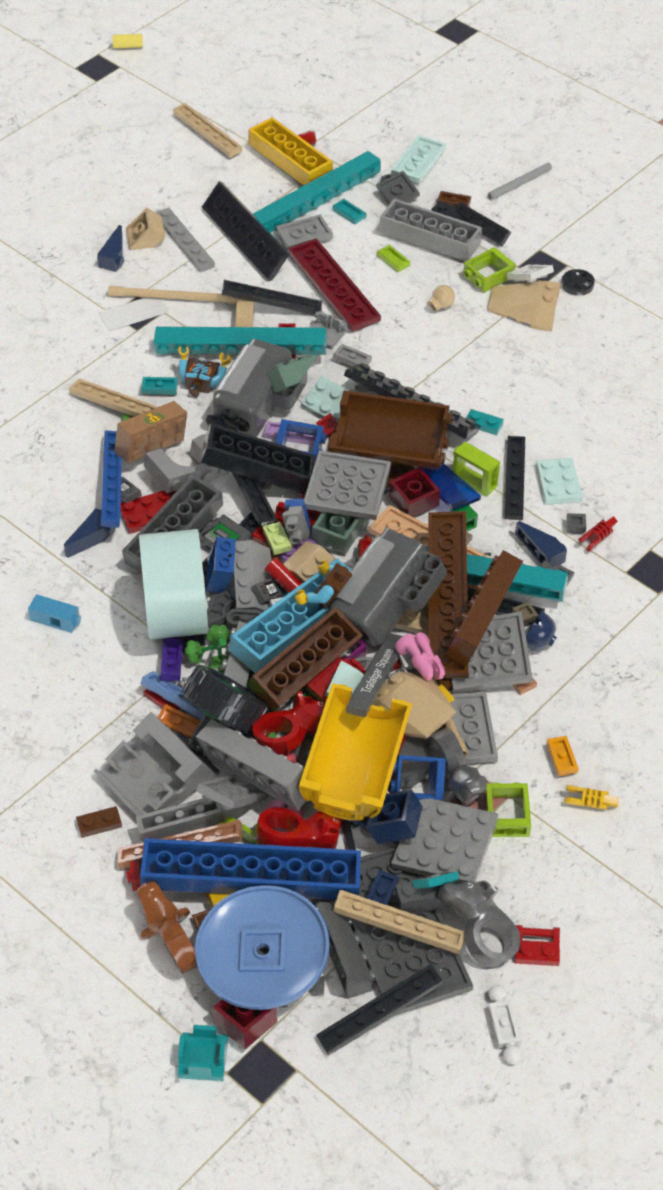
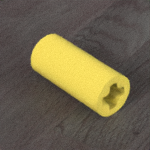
(128, 41)

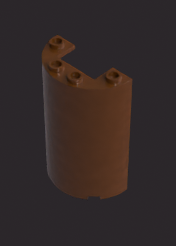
(392, 430)

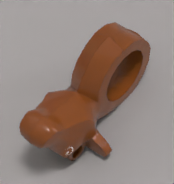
(164, 919)

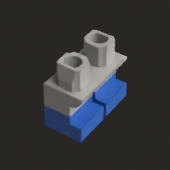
(296, 520)

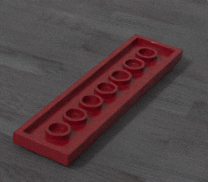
(334, 284)

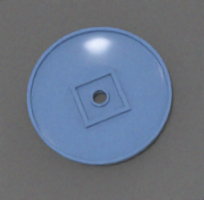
(259, 919)

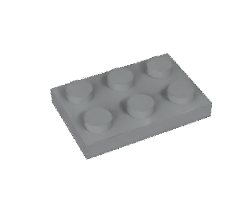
(304, 230)

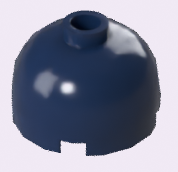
(541, 632)

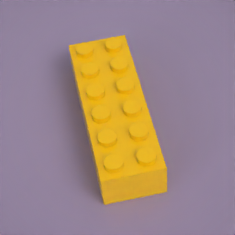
(289, 151)

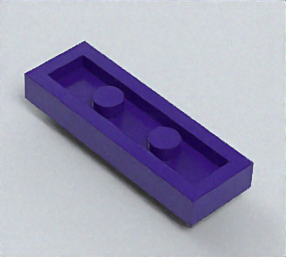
(171, 659)

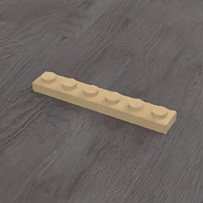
(207, 130)
(110, 398)
(399, 922)

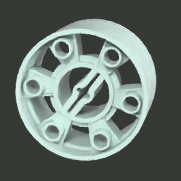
(173, 584)

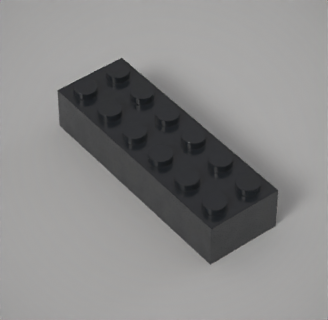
(257, 458)

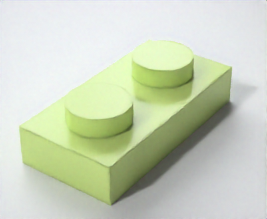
(277, 538)

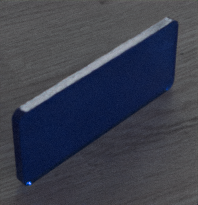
(453, 489)

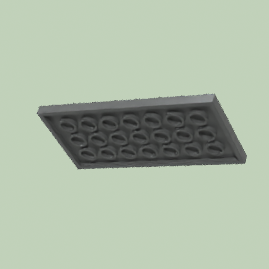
(398, 956)

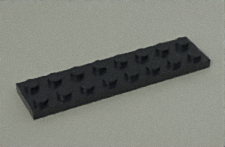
(245, 230)
(388, 387)

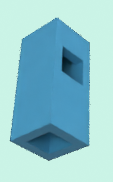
(54, 613)

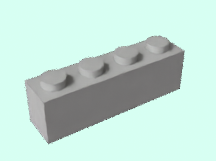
(232, 665)
(179, 819)

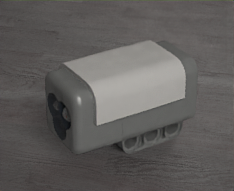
(246, 389)
(385, 582)

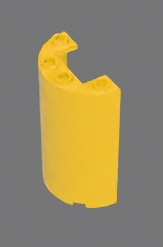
(353, 757)

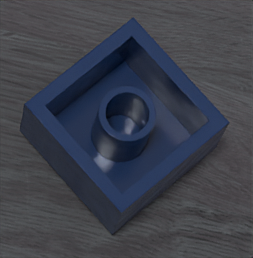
(397, 818)

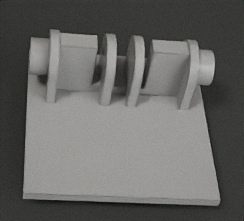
(335, 327)

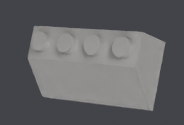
(249, 570)

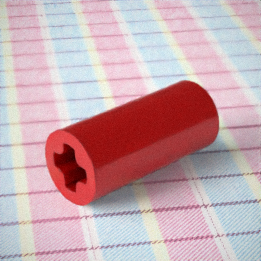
(282, 575)

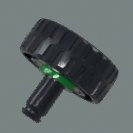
(221, 701)

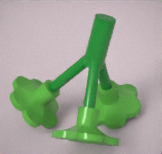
(218, 639)

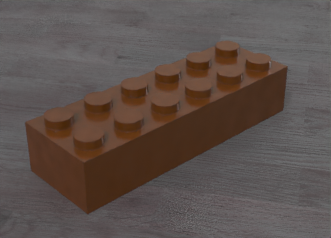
(482, 607)
(304, 659)

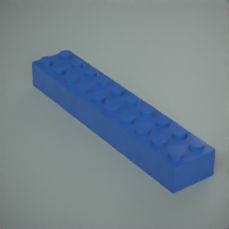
(236, 866)

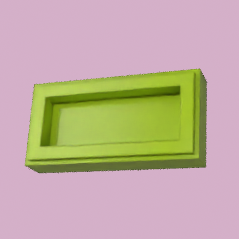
(393, 258)

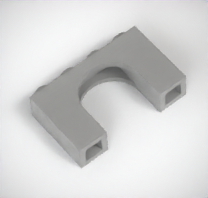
(172, 475)

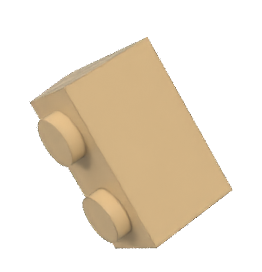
(145, 230)
(306, 559)

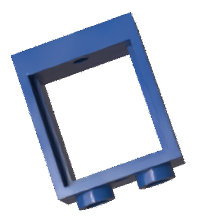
(303, 428)
(219, 565)
(436, 776)

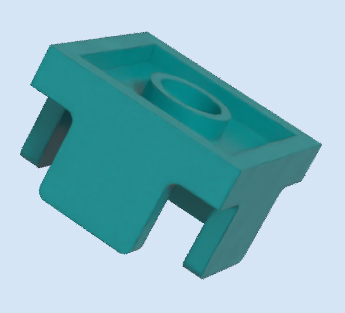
(202, 1054)

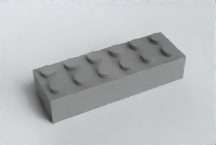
(430, 229)
(252, 762)

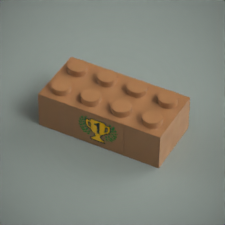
(150, 431)

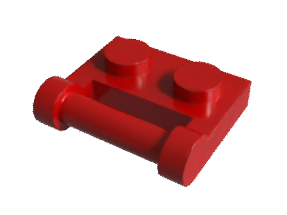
(539, 951)

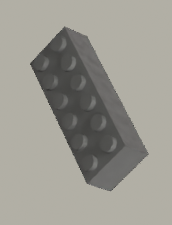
(186, 510)

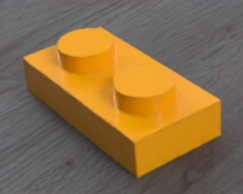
(562, 756)

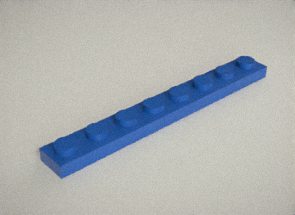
(111, 483)

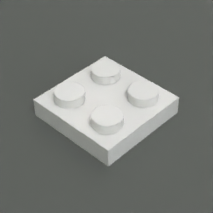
(529, 273)

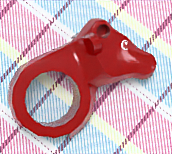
(296, 722)
(315, 832)

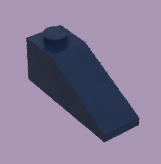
(111, 254)
(87, 534)
(541, 545)

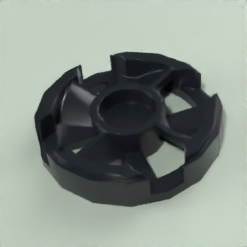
(573, 283)

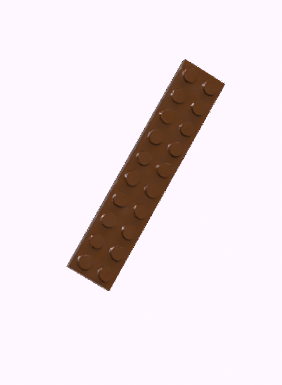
(446, 606)

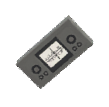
(129, 491)
(267, 590)

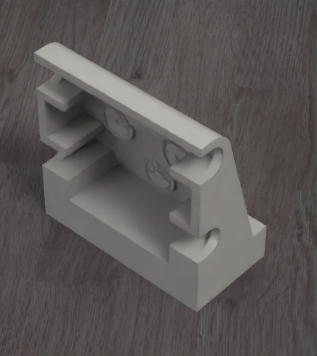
(153, 768)

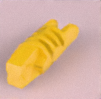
(591, 798)

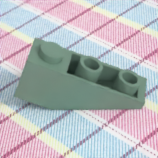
(290, 374)

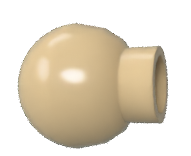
(442, 297)

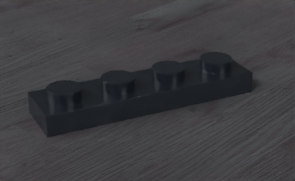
(489, 228)

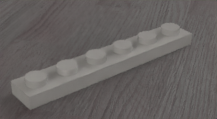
(186, 240)

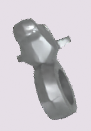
(464, 781)
(475, 904)

